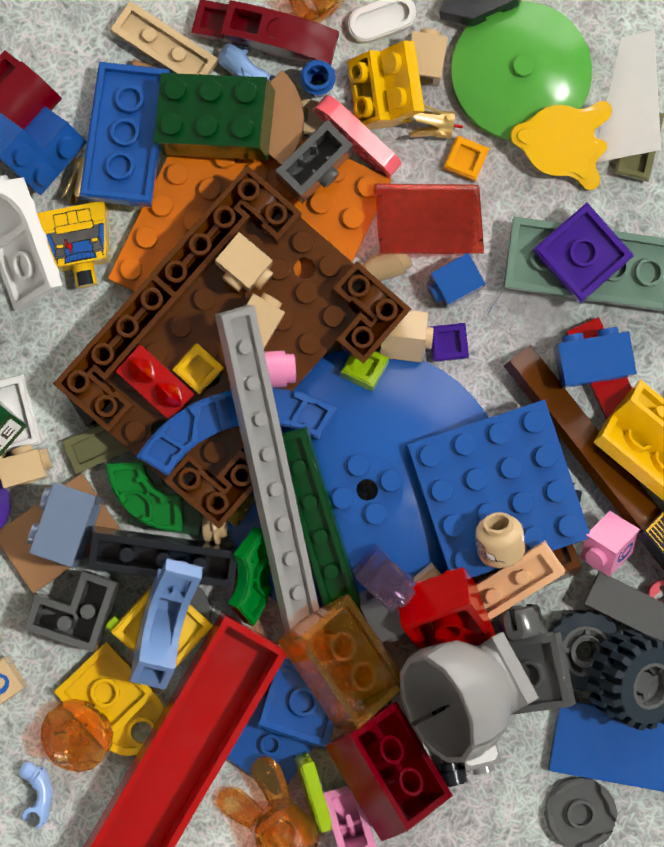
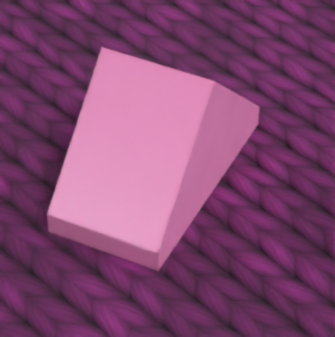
(348, 819)

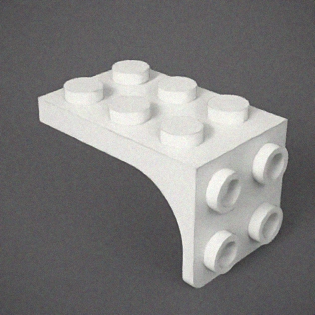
(24, 247)

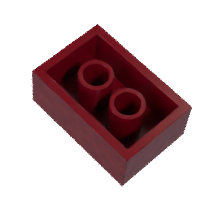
(389, 772)

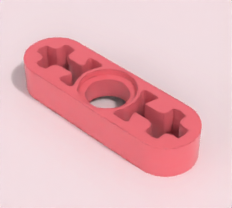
(364, 142)

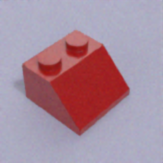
(446, 611)

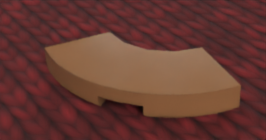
(287, 119)

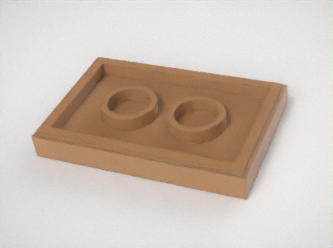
(35, 570)

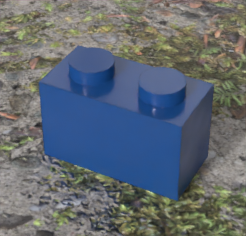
(594, 358)

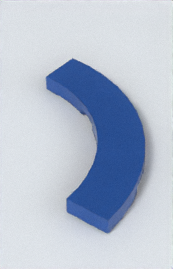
(218, 414)

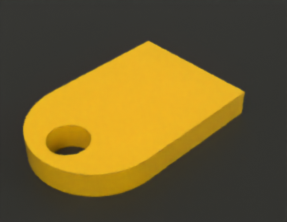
(107, 685)

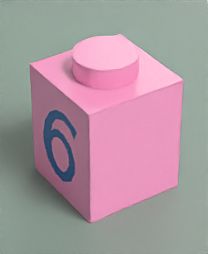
(609, 543)

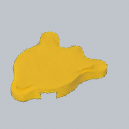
(563, 141)

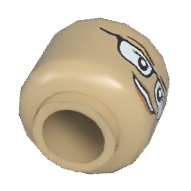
(500, 540)

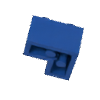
(40, 149)

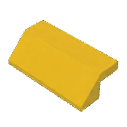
(636, 436)

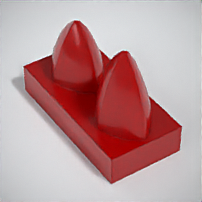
(154, 382)

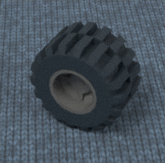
(629, 679)

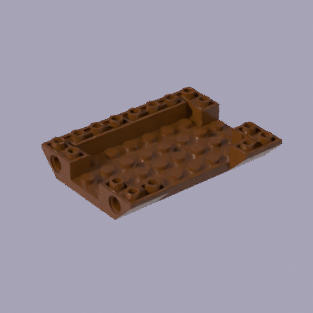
(179, 307)

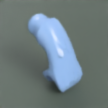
(237, 63)
(40, 781)

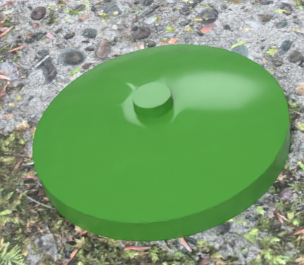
(518, 67)

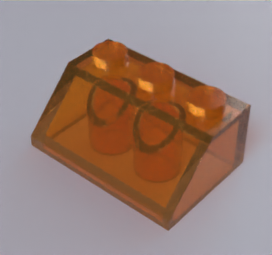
(342, 663)

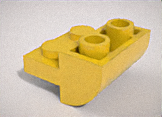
(386, 86)

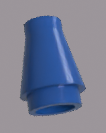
(319, 71)

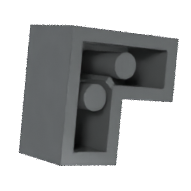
(76, 622)

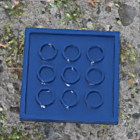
(496, 467)

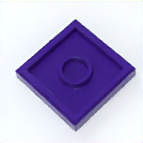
(583, 253)

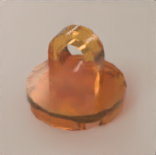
(76, 735)

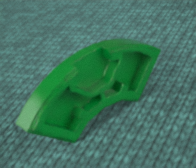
(143, 499)
(253, 576)

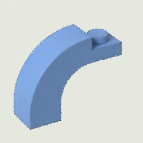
(162, 623)

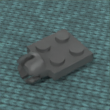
(540, 656)

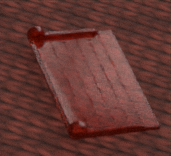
(429, 218)

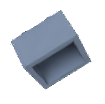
(64, 525)

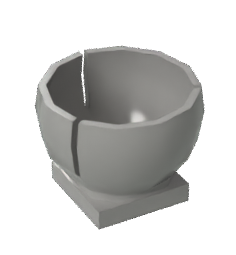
(478, 687)

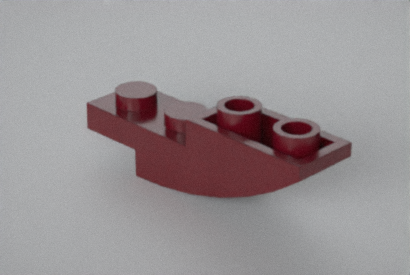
(265, 29)

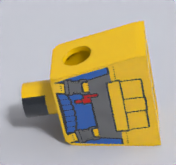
(78, 239)

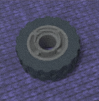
(581, 627)

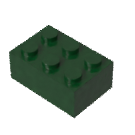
(214, 116)

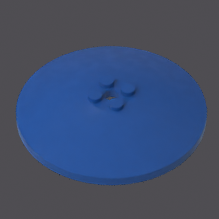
(370, 443)

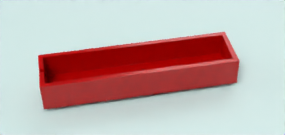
(190, 738)

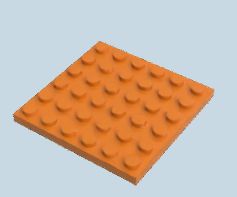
(193, 184)

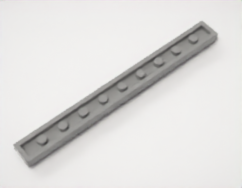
(267, 463)

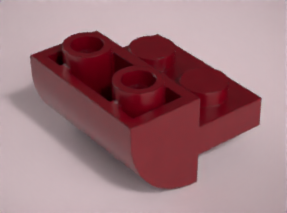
(23, 91)

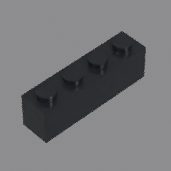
(146, 553)

